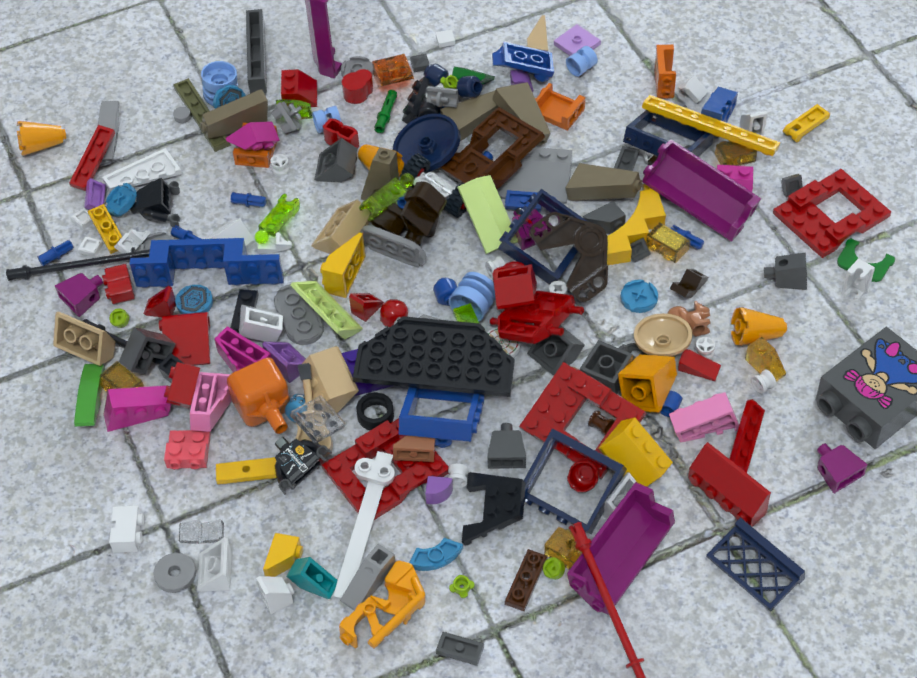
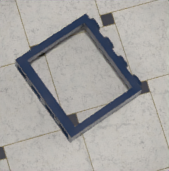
(651, 143)
(552, 205)
(557, 437)

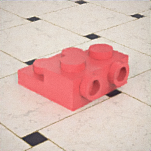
(187, 449)

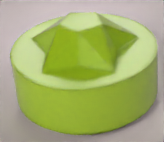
(119, 318)
(553, 568)

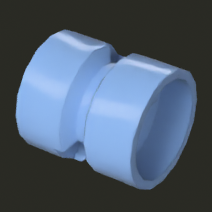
(581, 61)
(320, 117)

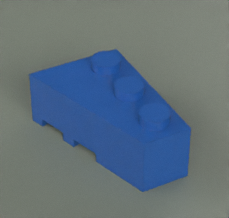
(720, 104)

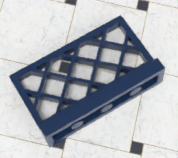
(765, 549)

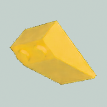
(343, 266)

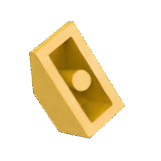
(282, 554)

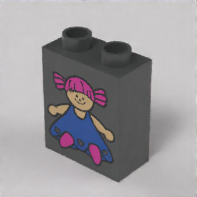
(873, 388)

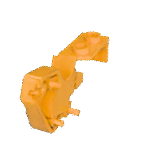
(404, 599)

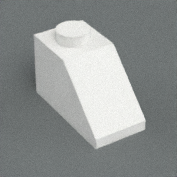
(754, 122)
(275, 593)

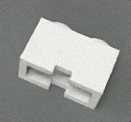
(127, 533)

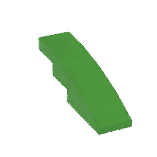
(88, 395)

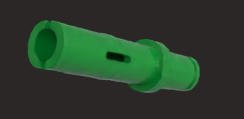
(383, 116)

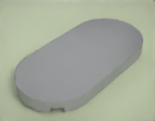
(393, 246)
(300, 320)

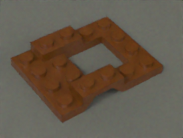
(472, 164)

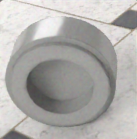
(182, 114)

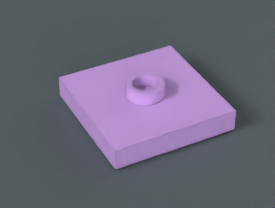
(575, 39)

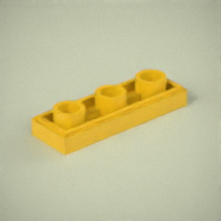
(105, 226)
(245, 470)

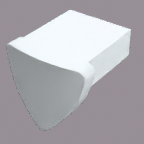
(694, 89)

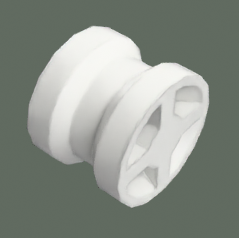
(279, 165)
(492, 265)
(558, 287)
(708, 345)
(763, 381)
(458, 473)

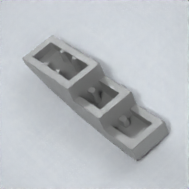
(109, 118)

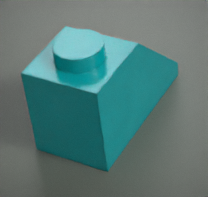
(312, 577)

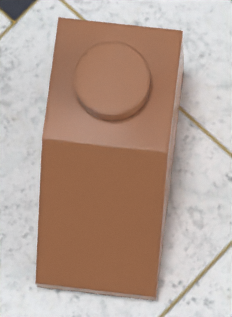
(414, 449)

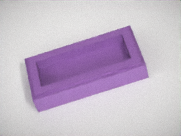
(94, 194)

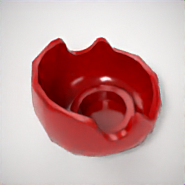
(392, 310)
(583, 476)

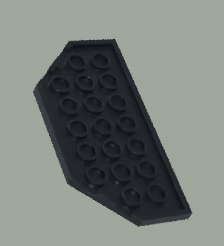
(436, 357)

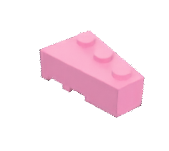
(209, 401)
(703, 418)

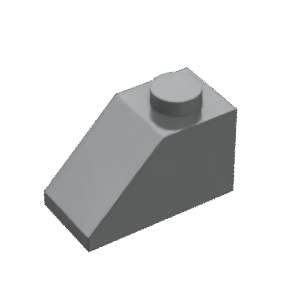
(609, 217)

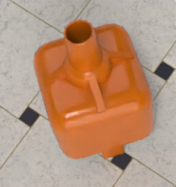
(260, 394)

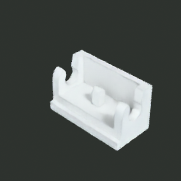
(858, 279)

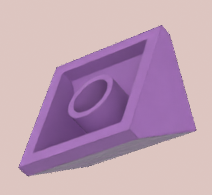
(285, 358)

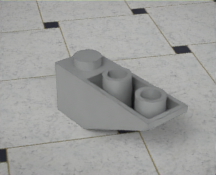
(369, 576)

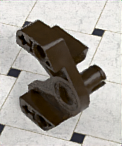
(418, 217)
(588, 240)

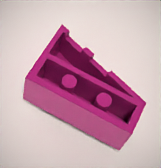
(238, 350)
(134, 406)

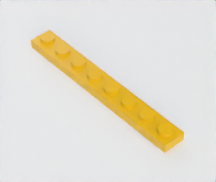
(711, 125)

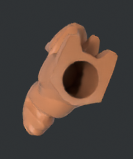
(696, 319)

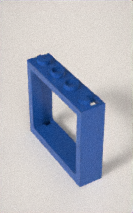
(440, 427)

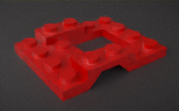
(815, 227)
(564, 399)
(366, 446)

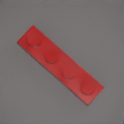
(92, 157)
(747, 434)

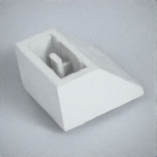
(260, 324)

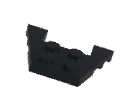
(501, 505)

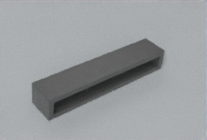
(256, 50)

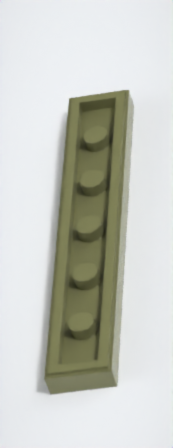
(197, 107)

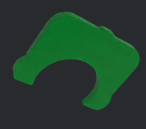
(848, 258)

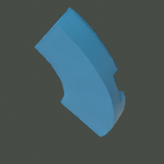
(437, 556)

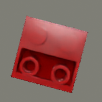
(515, 287)

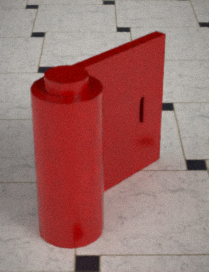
(190, 335)

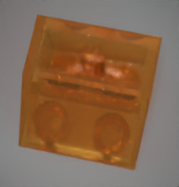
(391, 70)

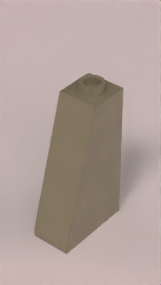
(521, 103)
(471, 113)
(231, 116)
(382, 170)
(601, 182)

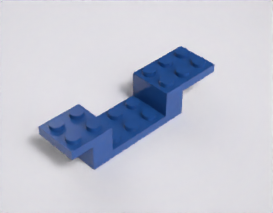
(205, 253)

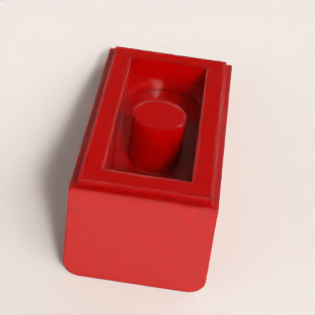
(698, 365)

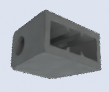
(789, 271)
(506, 449)

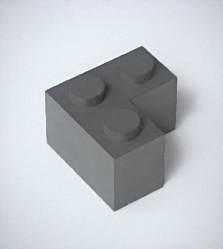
(142, 348)

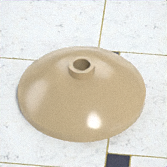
(663, 335)

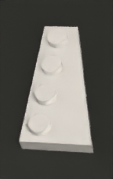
(144, 170)

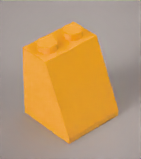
(648, 381)

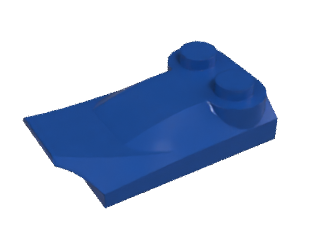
(525, 59)

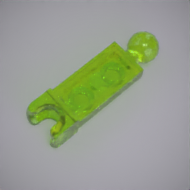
(387, 195)
(277, 218)

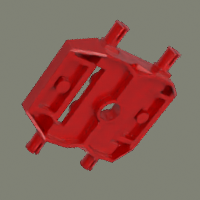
(546, 314)

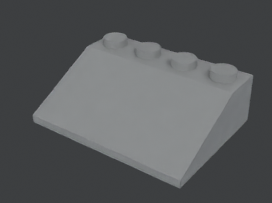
(541, 169)

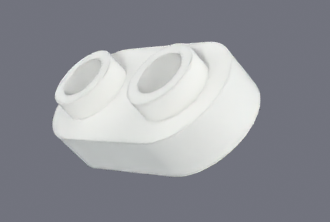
(374, 470)

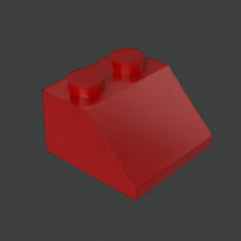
(298, 86)

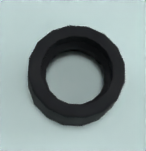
(374, 399)

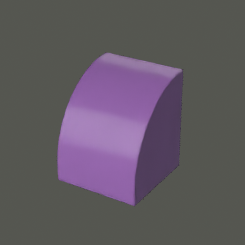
(519, 76)
(438, 489)

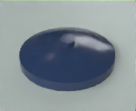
(432, 137)

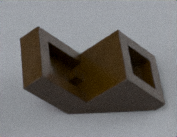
(690, 283)

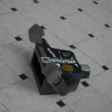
(155, 201)
(297, 461)

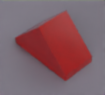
(161, 303)
(364, 305)

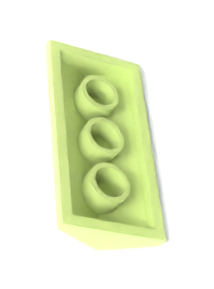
(486, 212)
(327, 308)

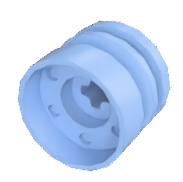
(216, 76)
(474, 289)

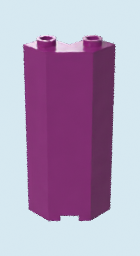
(320, 38)
(701, 189)
(622, 546)

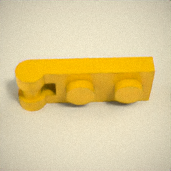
(806, 122)

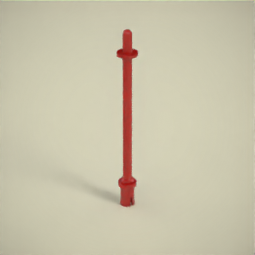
(583, 544)

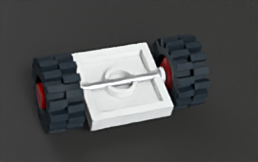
(418, 167)

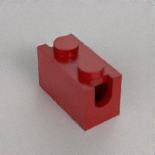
(182, 385)

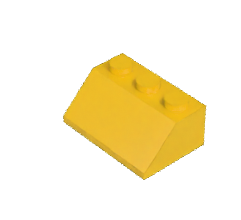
(637, 451)

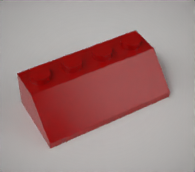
(729, 485)

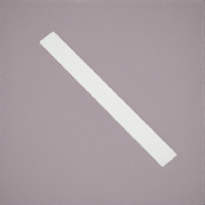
(361, 530)

